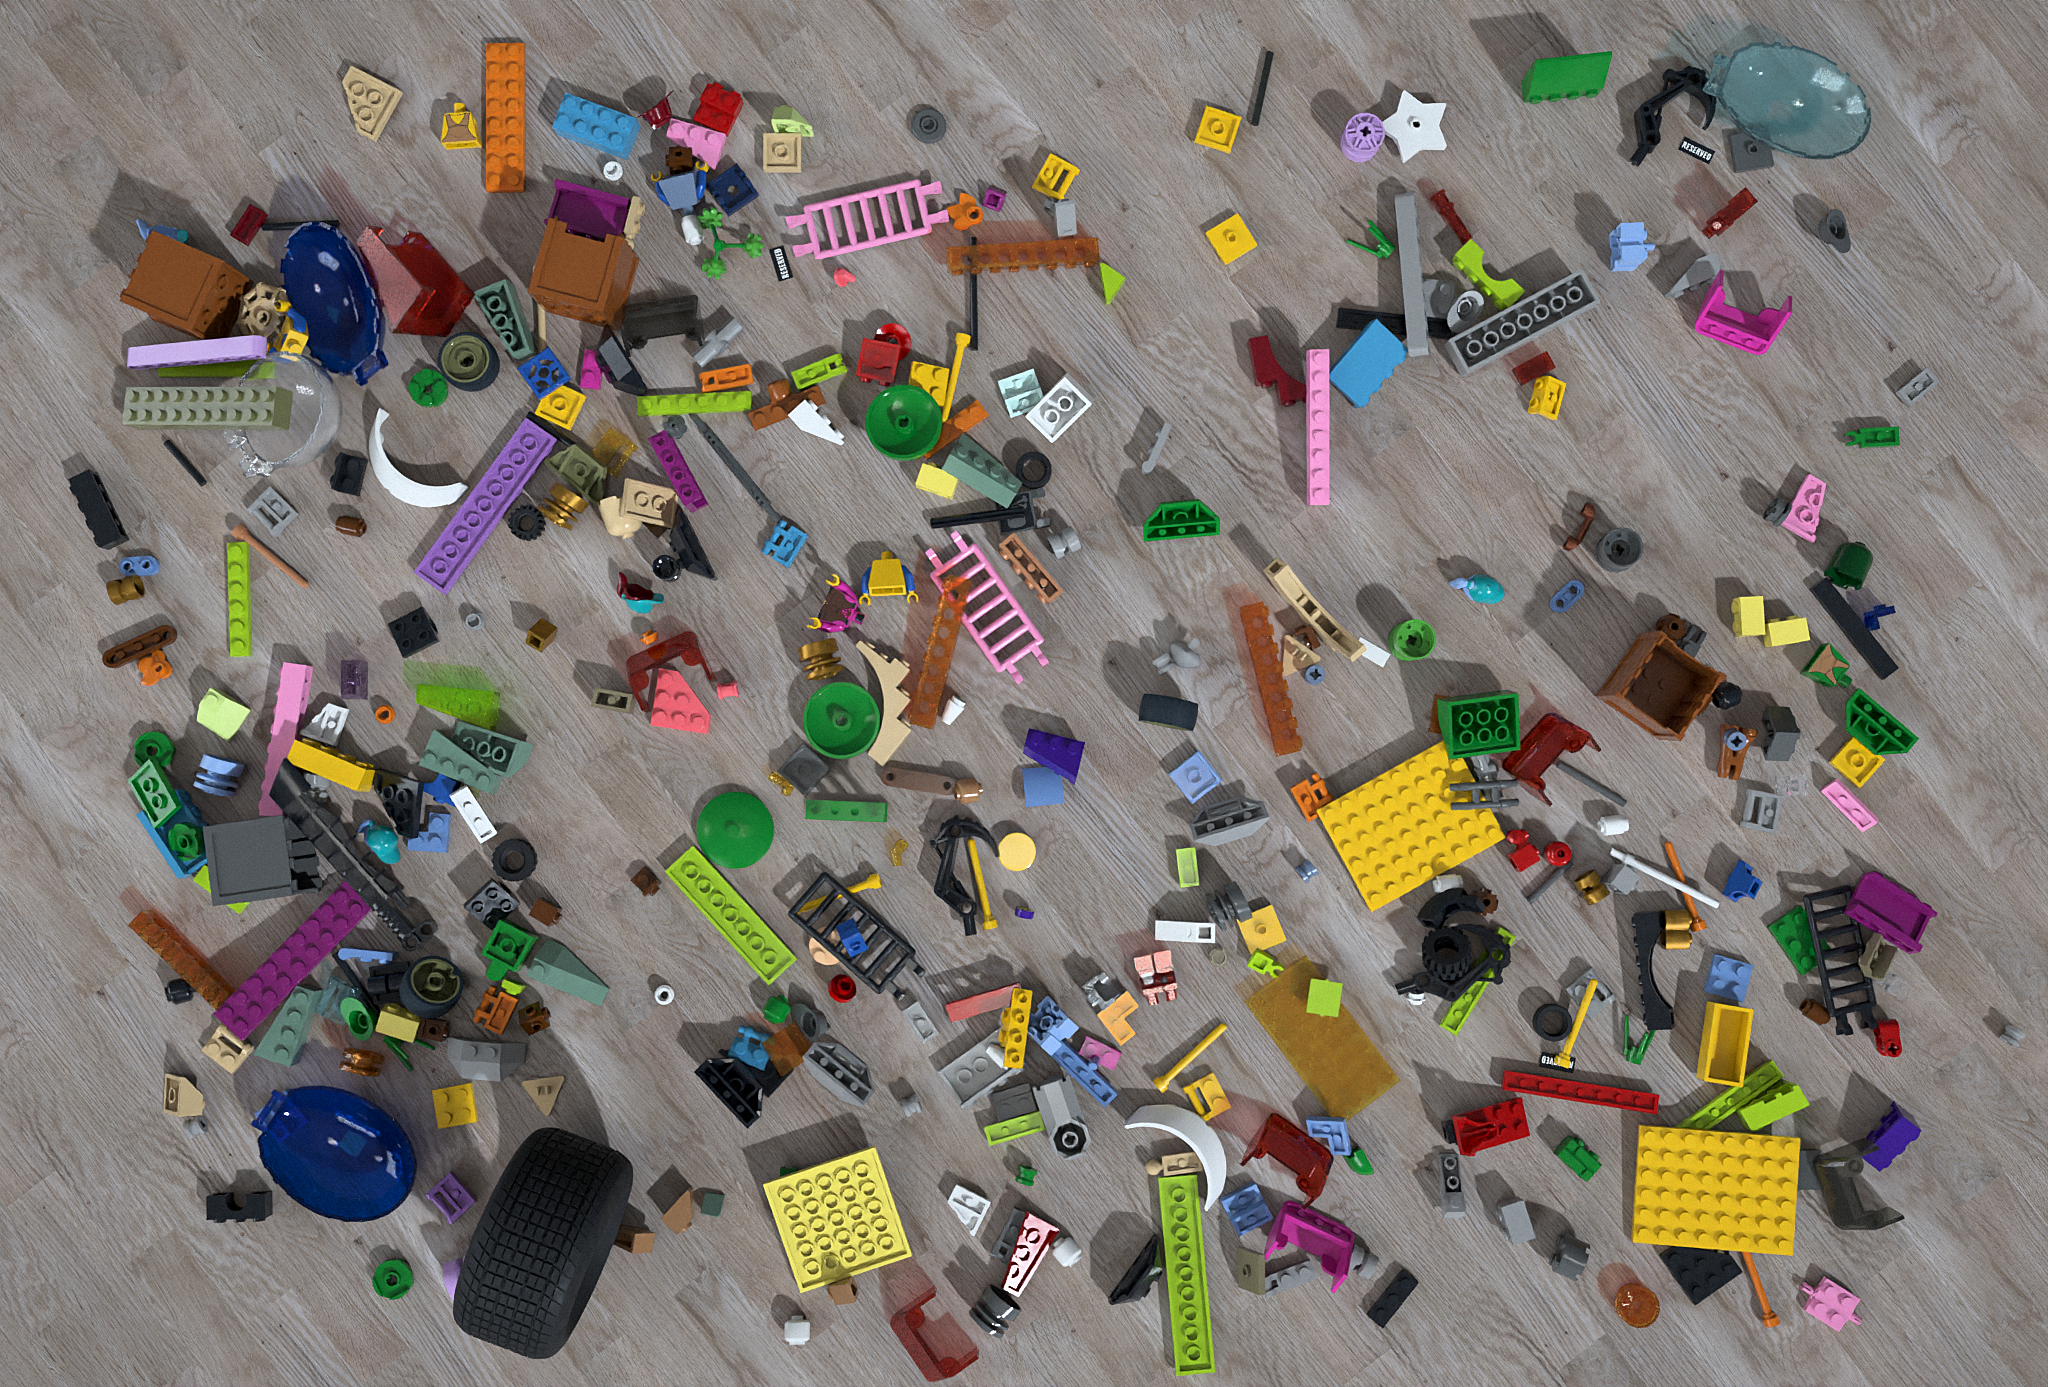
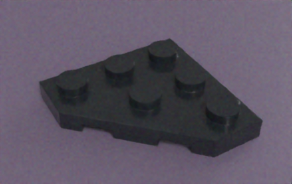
(401, 800)
(1699, 1270)

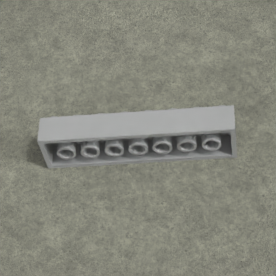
(1522, 323)

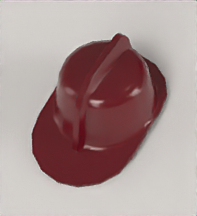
(659, 114)

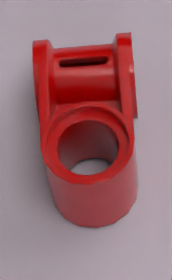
(1888, 1036)

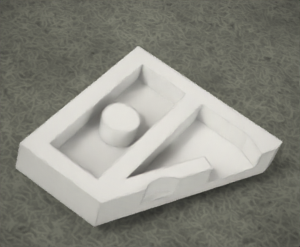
(327, 725)
(969, 1207)

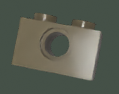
(613, 700)

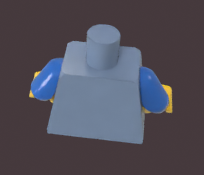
(682, 189)

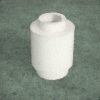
(692, 229)
(1613, 825)
(1447, 882)

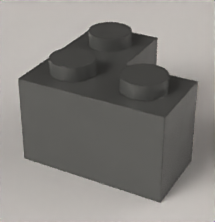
(1780, 733)

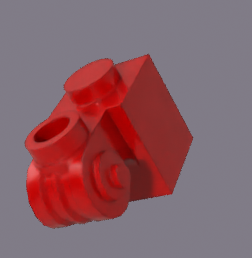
(1525, 853)

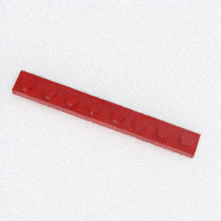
(1580, 1091)

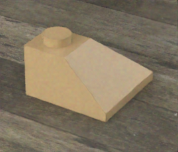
(181, 1097)

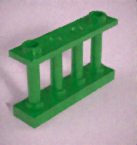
(846, 811)

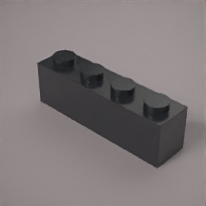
(98, 510)

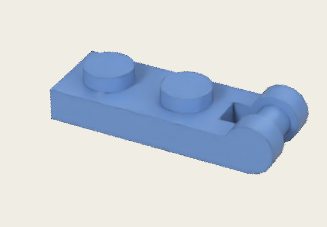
(367, 955)

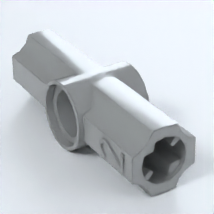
(717, 342)
(1484, 770)

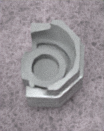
(1100, 991)

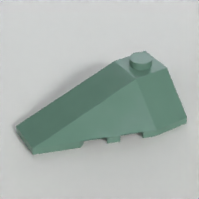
(562, 970)

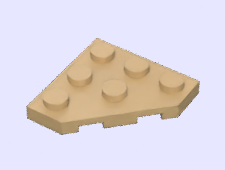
(369, 102)

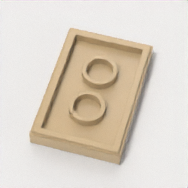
(649, 503)

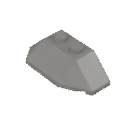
(1228, 821)
(485, 1058)
(840, 1072)

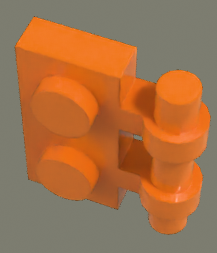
(1306, 798)
(501, 1012)

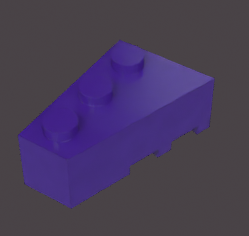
(1055, 752)
(1892, 1137)

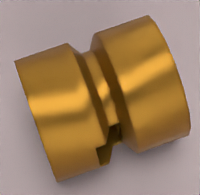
(127, 589)
(1591, 887)

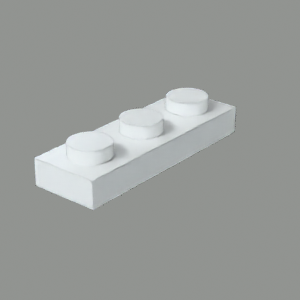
(473, 814)

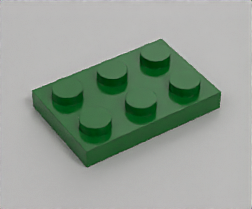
(154, 793)
(1795, 939)

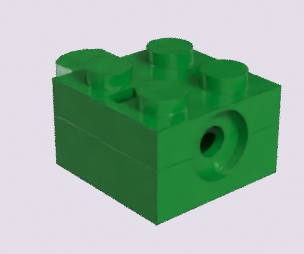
(509, 949)

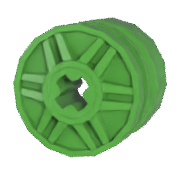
(1422, 638)

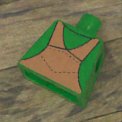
(1827, 667)

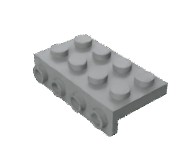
(976, 1072)

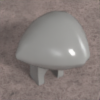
(1184, 655)

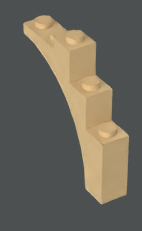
(1312, 612)
(891, 675)

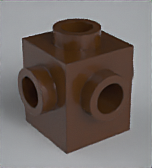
(679, 159)
(1664, 624)
(1491, 902)
(534, 1018)

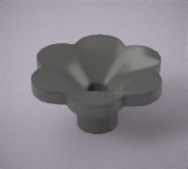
(679, 428)

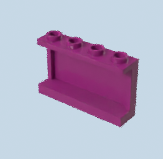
(589, 211)
(678, 471)
(1890, 911)

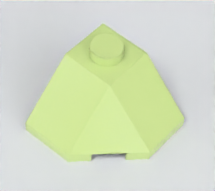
(790, 121)

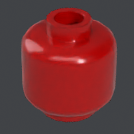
(1550, 853)

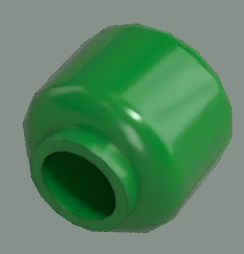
(776, 1009)

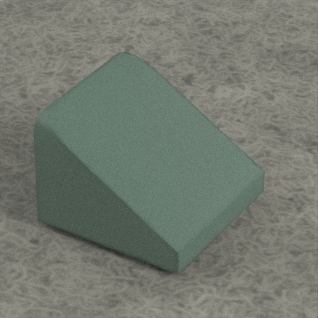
(712, 1204)

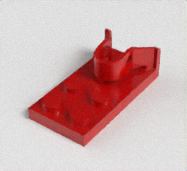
(1490, 1126)

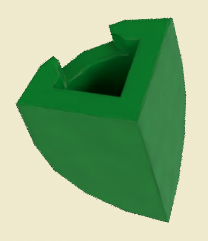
(1358, 1162)

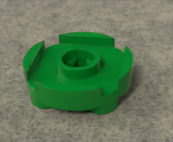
(418, 384)
(165, 746)
(193, 847)
(404, 1280)

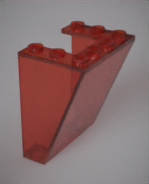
(414, 284)

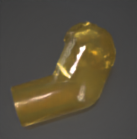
(782, 782)
(896, 851)

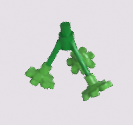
(714, 265)

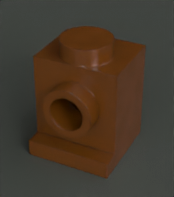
(441, 1026)

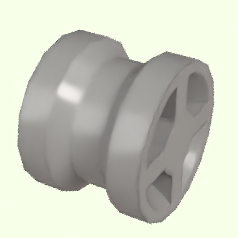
(1163, 663)
(2012, 1036)
(911, 1105)
(195, 1126)

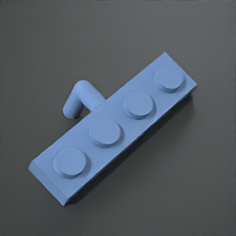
(1085, 1073)

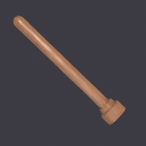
(241, 532)

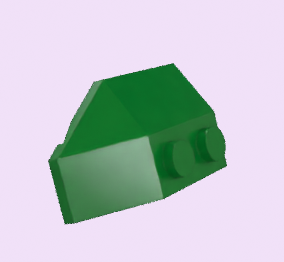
(1181, 520)
(1875, 726)

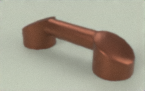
(1588, 513)

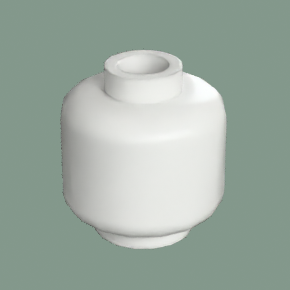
(1066, 1251)
(797, 1330)

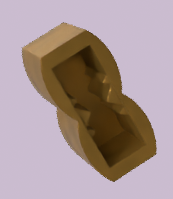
(1676, 929)

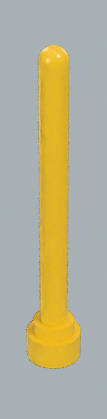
(962, 341)
(872, 881)
(988, 920)
(1563, 1058)
(1163, 1081)

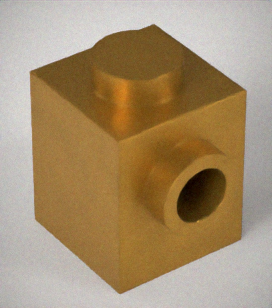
(541, 635)

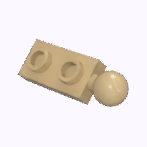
(632, 224)
(1175, 1164)

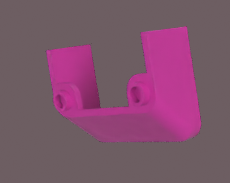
(1737, 327)
(1316, 1235)

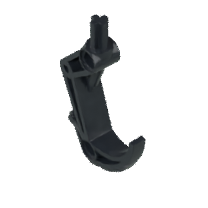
(1648, 124)
(958, 896)
(1452, 993)

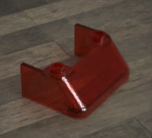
(684, 645)
(1541, 749)
(1295, 1151)
(905, 1326)

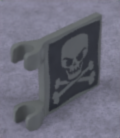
(1029, 521)

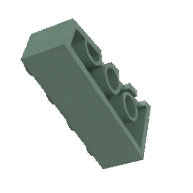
(507, 316)
(981, 471)
(453, 761)
(291, 1027)

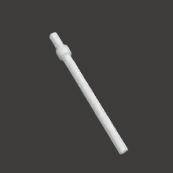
(1629, 859)

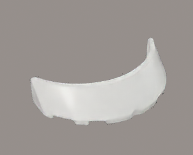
(399, 485)
(1193, 1131)

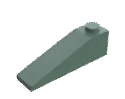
(496, 751)

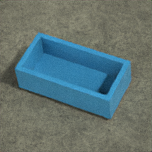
(596, 126)

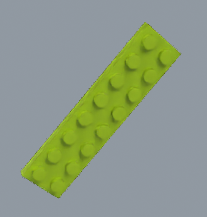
(731, 915)

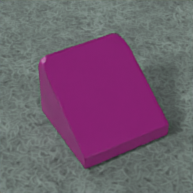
(994, 198)

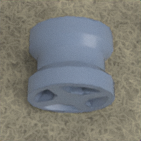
(1311, 676)
(1732, 735)
(1306, 871)

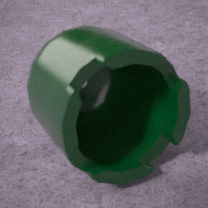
(1849, 565)

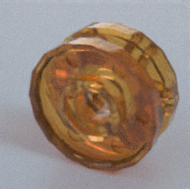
(361, 1062)
(1648, 1309)

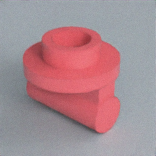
(842, 276)

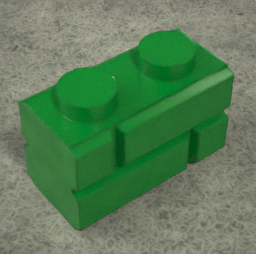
(1577, 1158)

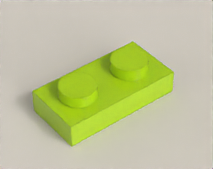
(1187, 867)

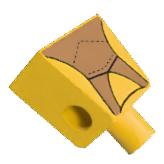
(460, 129)

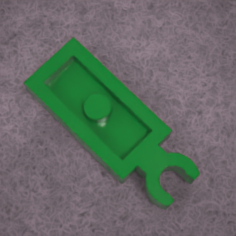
(1875, 437)

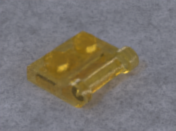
(609, 446)

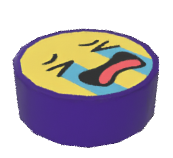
(1024, 913)

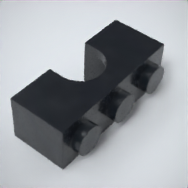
(222, 1207)

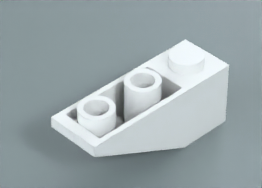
(811, 421)
(1185, 931)

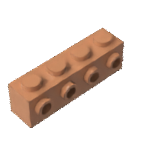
(1031, 569)

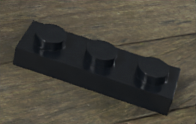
(1392, 1298)

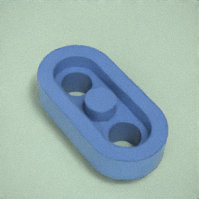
(138, 566)
(1566, 596)

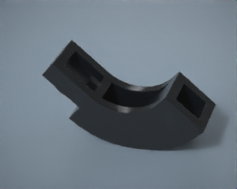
(1446, 903)

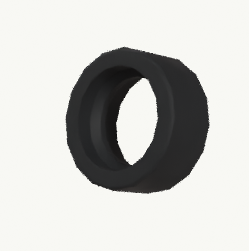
(1031, 456)
(1567, 1026)

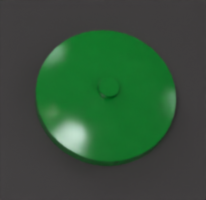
(903, 422)
(841, 720)
(735, 830)

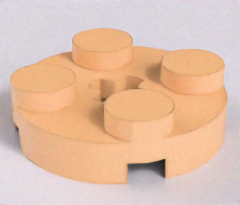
(820, 953)

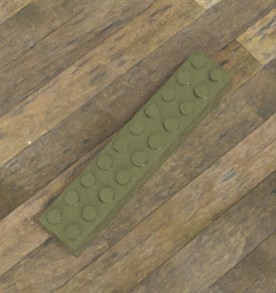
(208, 408)

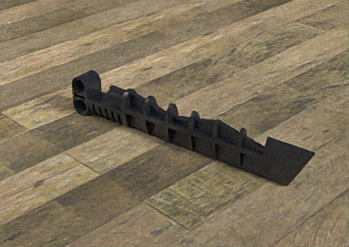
(334, 843)

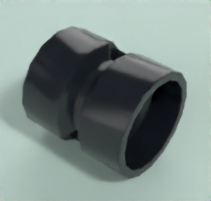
(666, 568)

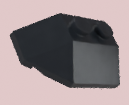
(617, 364)
(689, 548)
(734, 1087)
(1139, 1276)

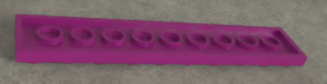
(292, 961)

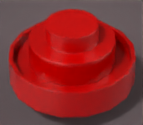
(842, 988)

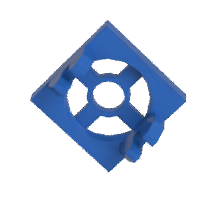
(546, 354)

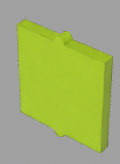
(1324, 997)

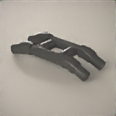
(1476, 786)

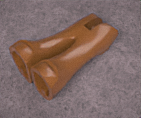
(1732, 761)

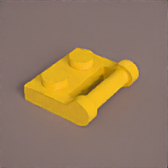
(1050, 174)
(1212, 1093)

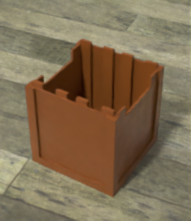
(583, 276)
(186, 288)
(1659, 686)

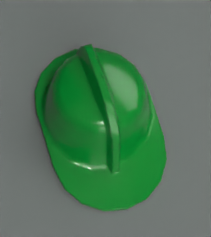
(359, 1018)

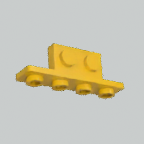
(1015, 1028)

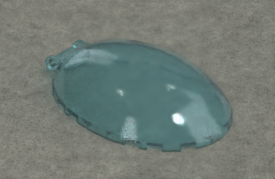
(1791, 100)

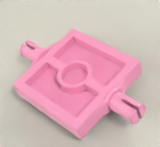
(1831, 1303)

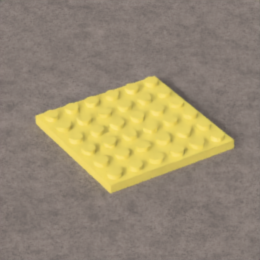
(837, 1219)

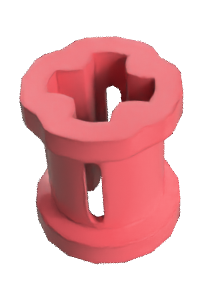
(727, 689)

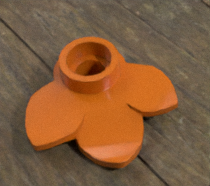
(962, 212)
(154, 668)

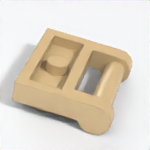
(224, 1053)

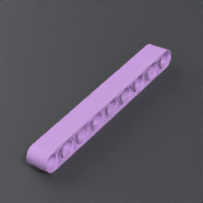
(197, 352)

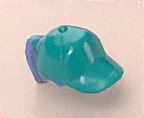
(381, 840)

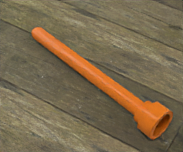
(1697, 922)
(1769, 1318)

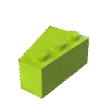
(1771, 1105)

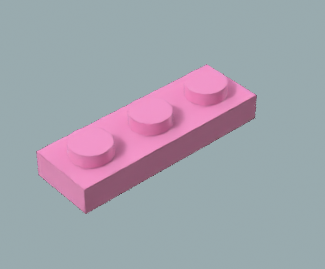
(1849, 805)

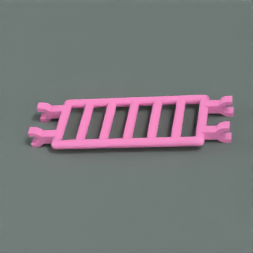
(921, 191)
(1006, 594)

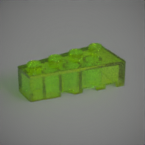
(465, 704)

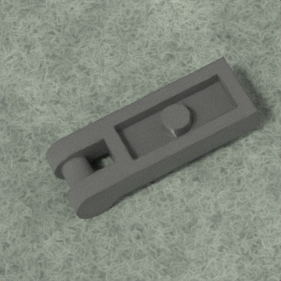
(1008, 1236)

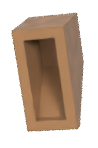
(680, 1213)
(634, 1239)
(843, 1291)

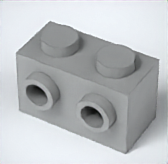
(1621, 878)
(1515, 1221)

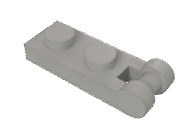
(1154, 450)
(1289, 1277)

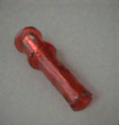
(1447, 209)

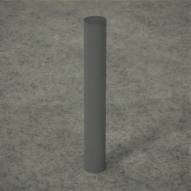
(1548, 882)

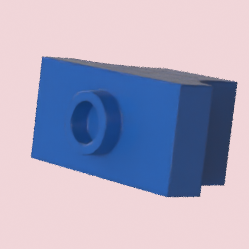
(442, 788)
(1741, 883)
(851, 937)

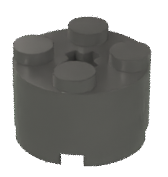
(1570, 1257)

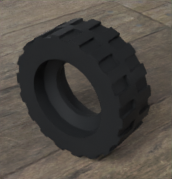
(501, 852)

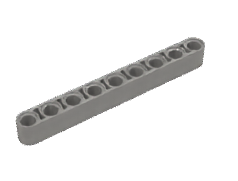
(1412, 274)

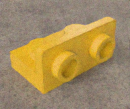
(1547, 397)

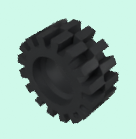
(515, 520)

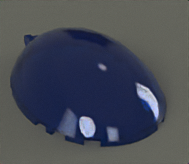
(337, 299)
(336, 1153)

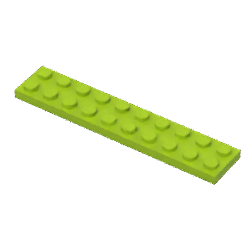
(1186, 1274)

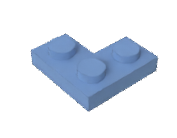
(437, 836)
(1332, 1128)

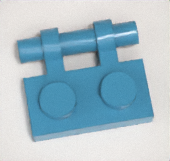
(789, 547)
(747, 1051)

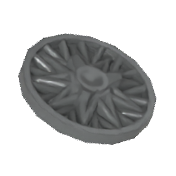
(928, 125)

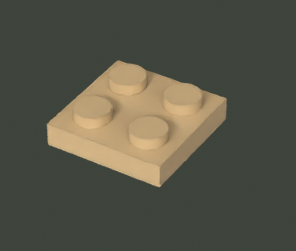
(782, 152)

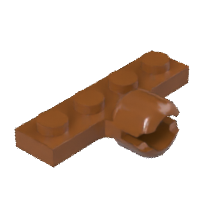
(782, 403)

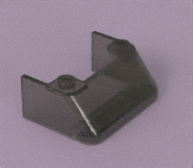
(661, 319)
(1835, 1176)

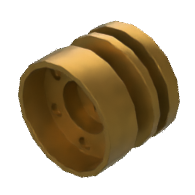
(562, 506)
(820, 659)

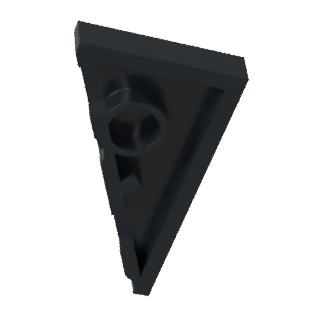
(768, 1077)

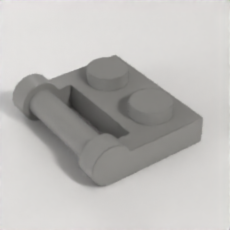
(277, 507)
(1767, 812)
(1577, 990)

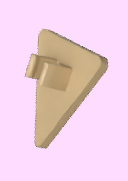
(1296, 656)
(544, 1091)

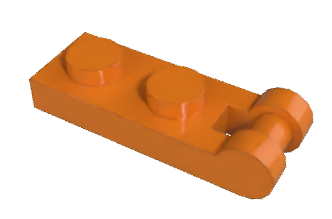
(726, 378)

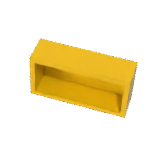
(332, 765)
(1724, 1044)

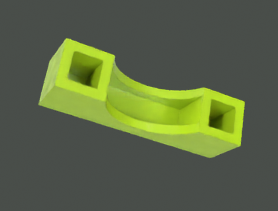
(1470, 262)

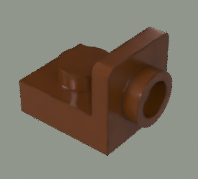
(1309, 639)
(646, 882)

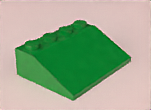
(1566, 77)
(1480, 723)

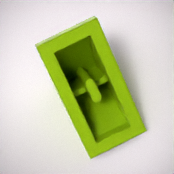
(1111, 282)

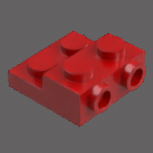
(718, 108)
(878, 362)

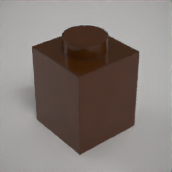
(546, 912)

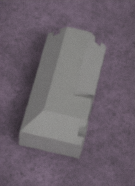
(1062, 1117)

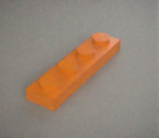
(957, 425)

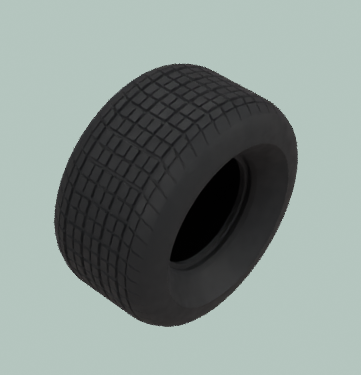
(542, 1243)

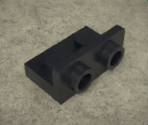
(348, 474)

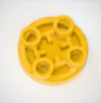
(1016, 851)

